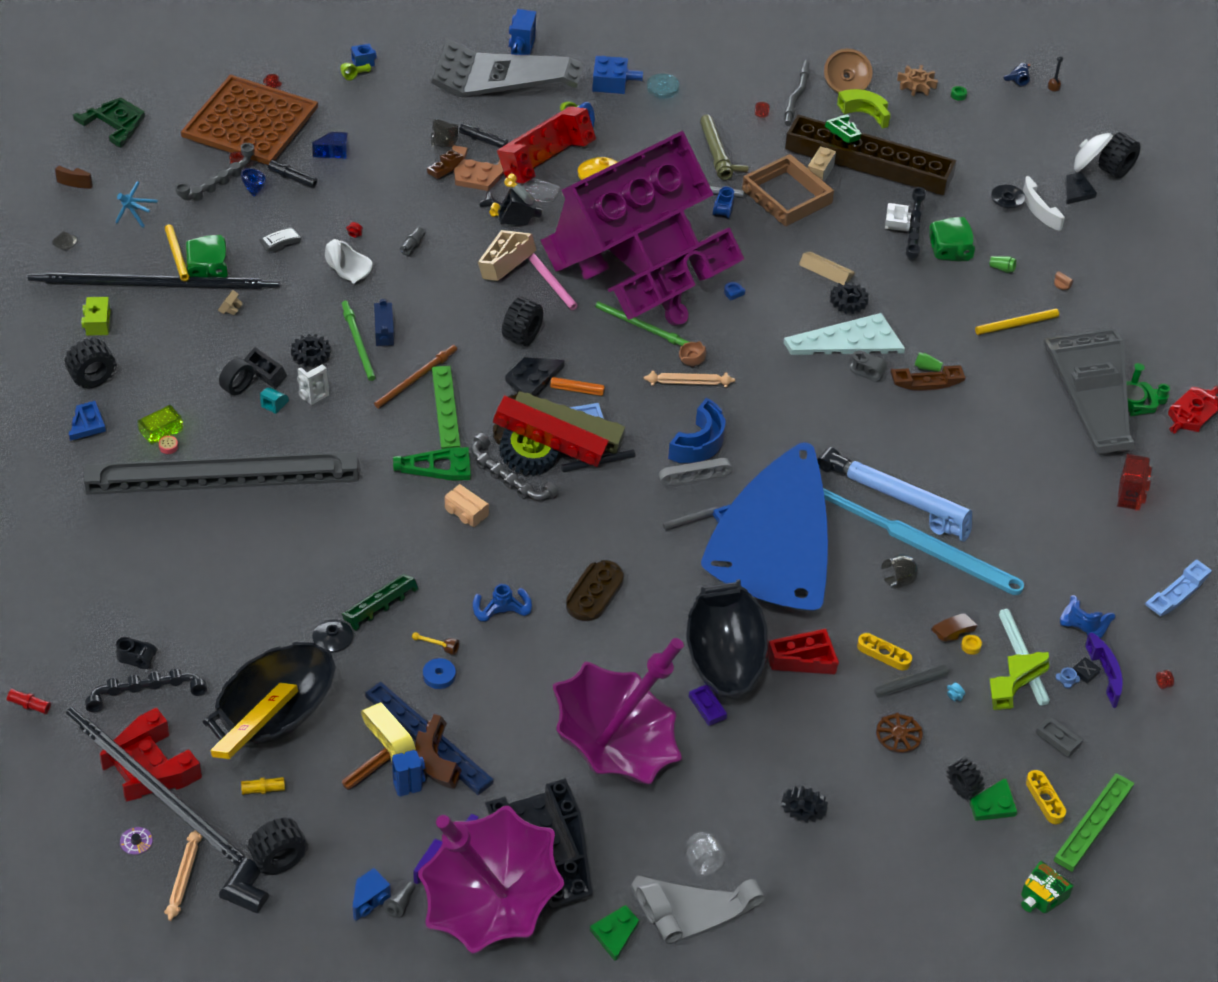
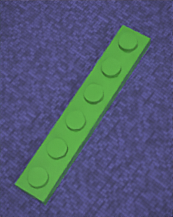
(445, 407)
(1093, 822)

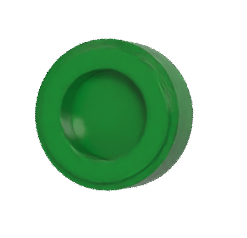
(958, 93)

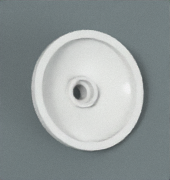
(1090, 149)

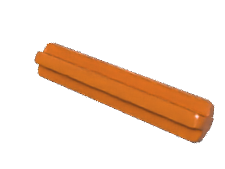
(577, 386)

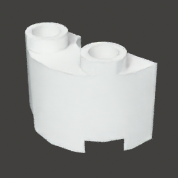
(897, 217)

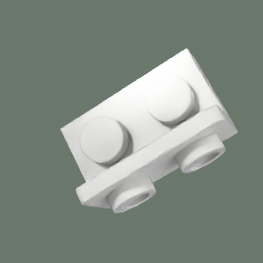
(313, 384)

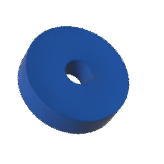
(435, 680)

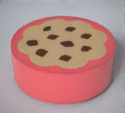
(168, 444)

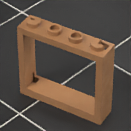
(803, 175)

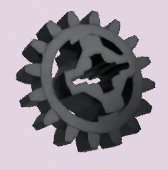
(849, 297)
(310, 350)
(804, 804)

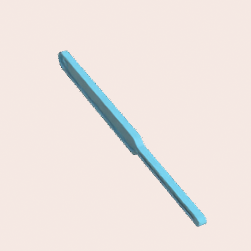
(933, 546)

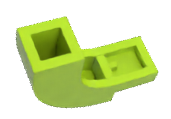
(864, 101)

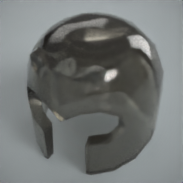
(445, 134)
(905, 570)

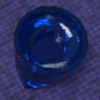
(253, 180)

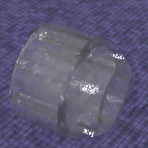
(704, 854)

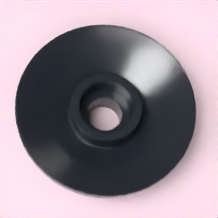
(1008, 196)
(333, 635)

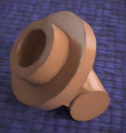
(1062, 281)

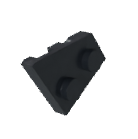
(1078, 188)

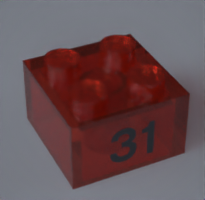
(1134, 482)

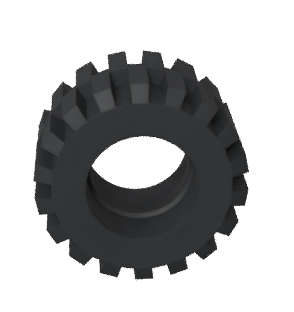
(1119, 155)
(522, 321)
(90, 363)
(277, 846)

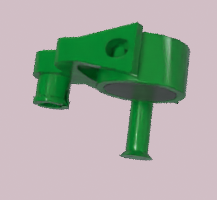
(1139, 391)

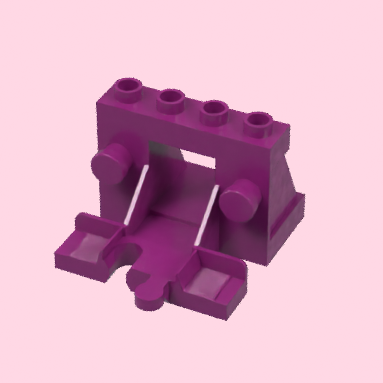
(641, 219)

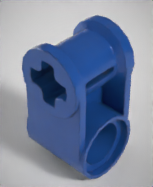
(724, 202)

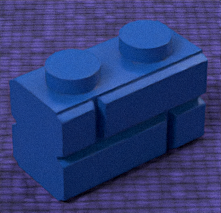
(408, 772)

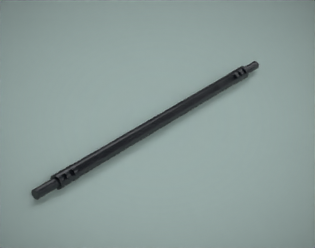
(144, 280)

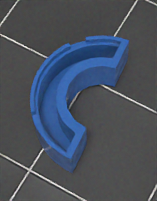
(702, 444)

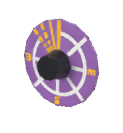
(136, 840)

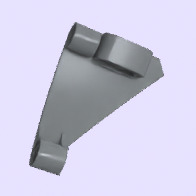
(690, 911)

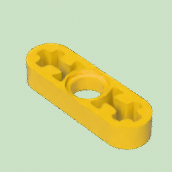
(882, 644)
(1046, 805)

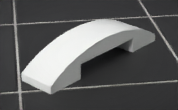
(1049, 216)

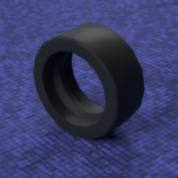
(229, 373)

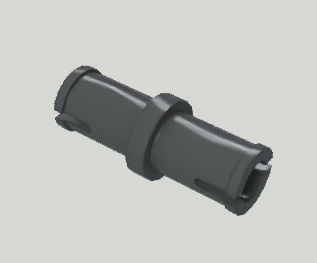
(412, 240)

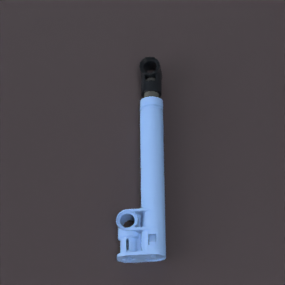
(944, 515)

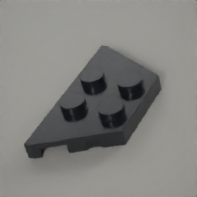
(533, 374)

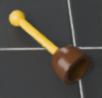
(449, 645)

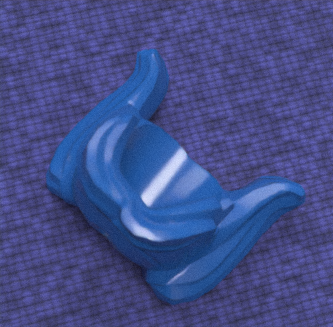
(1088, 623)

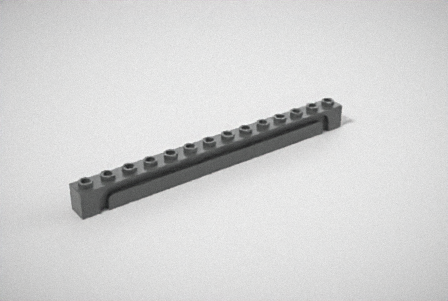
(220, 473)

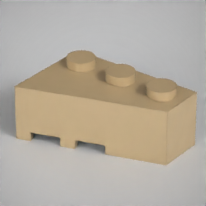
(505, 254)

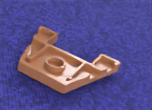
(476, 174)

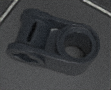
(134, 652)

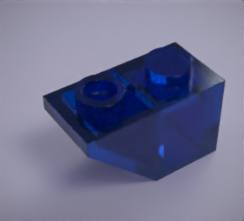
(331, 145)

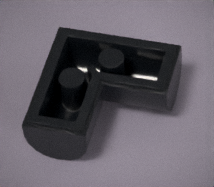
(240, 890)

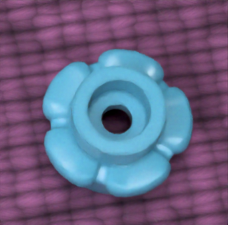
(955, 692)

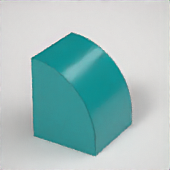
(273, 400)

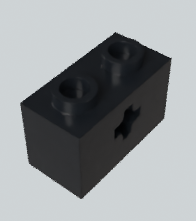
(266, 368)

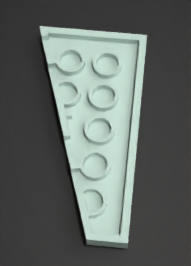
(861, 334)

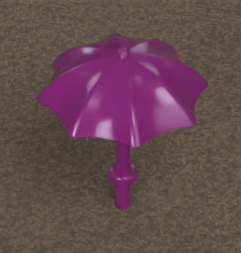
(618, 720)
(490, 878)

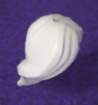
(346, 261)

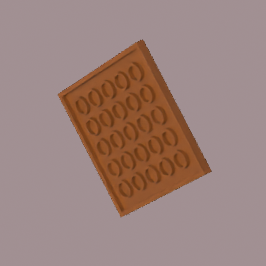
(249, 114)

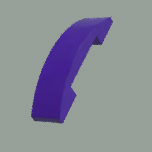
(1100, 651)

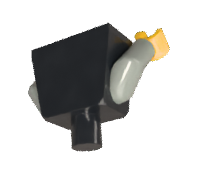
(517, 206)

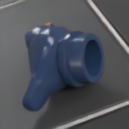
(1019, 74)

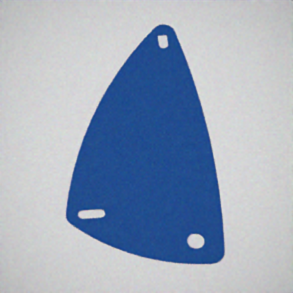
(776, 534)

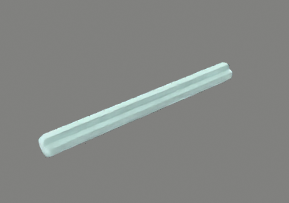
(1020, 648)

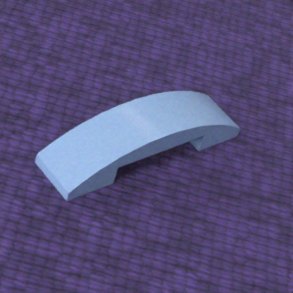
(1179, 590)

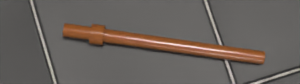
(441, 357)

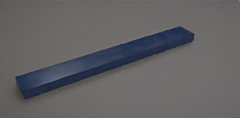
(471, 773)

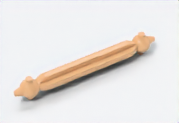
(693, 379)
(183, 875)

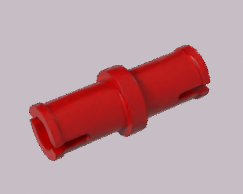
(28, 701)

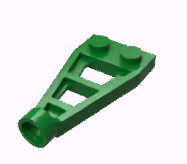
(458, 459)

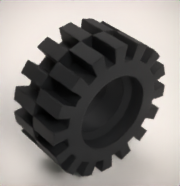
(965, 778)

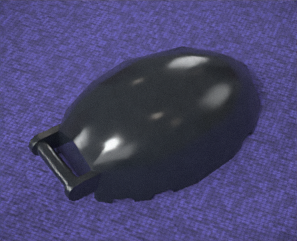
(727, 639)
(296, 664)

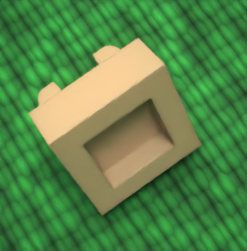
(229, 303)

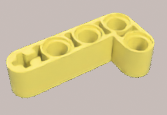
(387, 729)

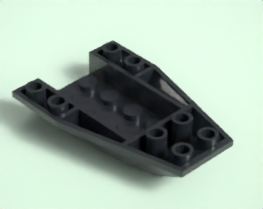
(561, 813)

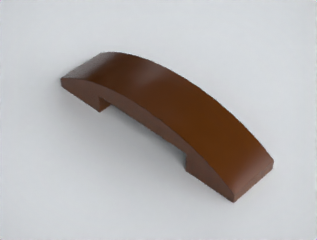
(928, 380)

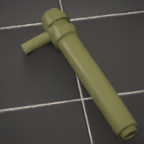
(721, 161)

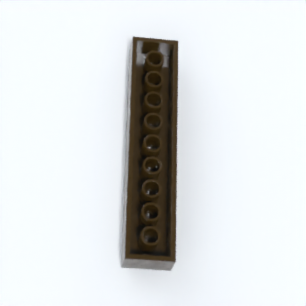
(874, 156)

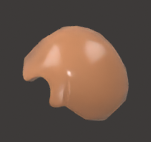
(692, 353)

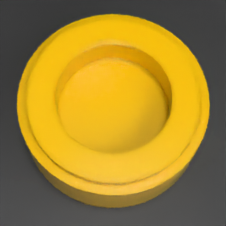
(971, 644)

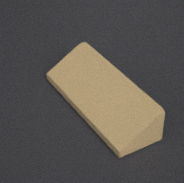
(826, 268)

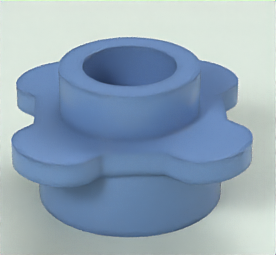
(1067, 677)

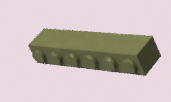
(609, 430)

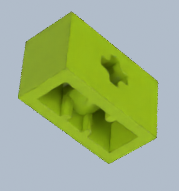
(96, 316)

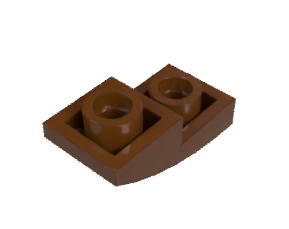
(448, 163)
(76, 178)
(952, 627)

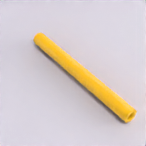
(175, 248)
(1018, 321)

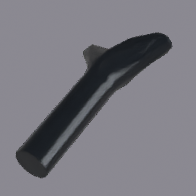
(489, 201)

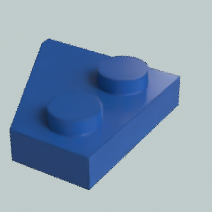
(86, 421)

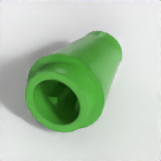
(1003, 263)
(927, 362)

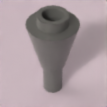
(396, 904)

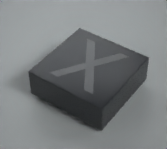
(1086, 670)

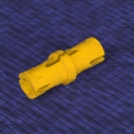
(263, 785)

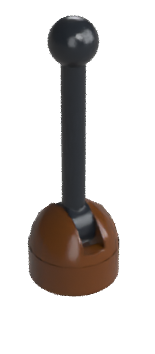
(1055, 84)

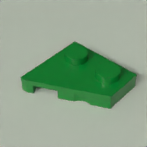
(843, 128)
(994, 803)
(615, 930)

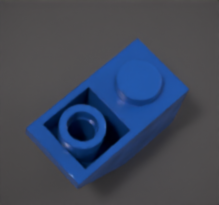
(369, 893)

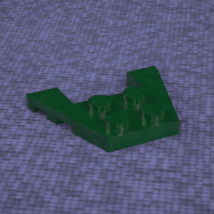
(116, 113)

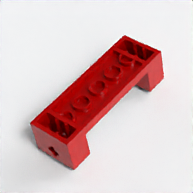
(544, 141)

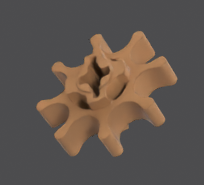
(917, 80)

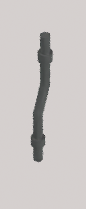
(789, 111)

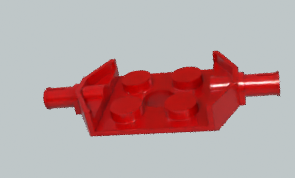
(1192, 417)

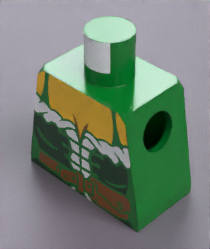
(1045, 889)

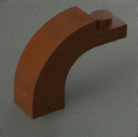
(440, 770)

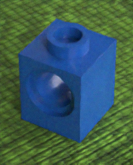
(363, 55)

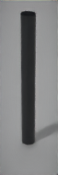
(604, 459)

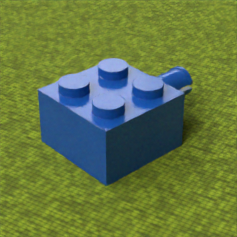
(522, 32)
(612, 73)

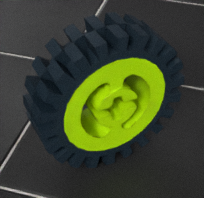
(525, 454)

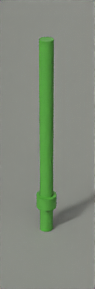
(350, 318)
(672, 338)

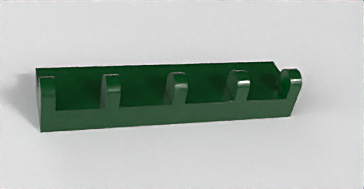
(379, 599)

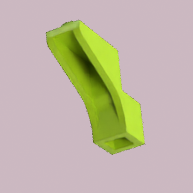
(1021, 671)

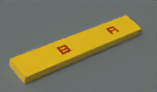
(254, 721)

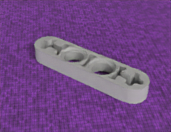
(674, 475)

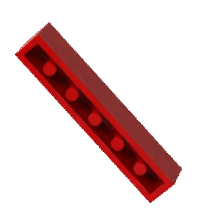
(550, 431)

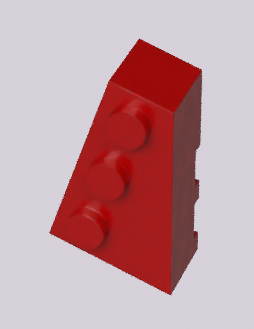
(803, 653)

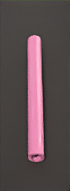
(553, 282)

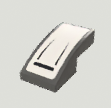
(277, 239)

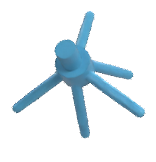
(130, 203)

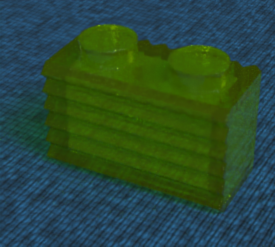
(160, 424)

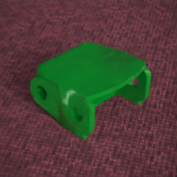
(951, 238)
(206, 256)

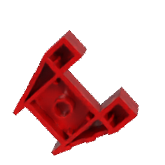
(140, 742)

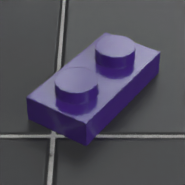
(707, 705)

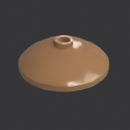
(851, 63)

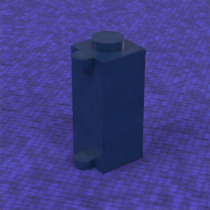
(384, 323)

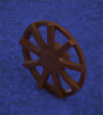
(899, 732)

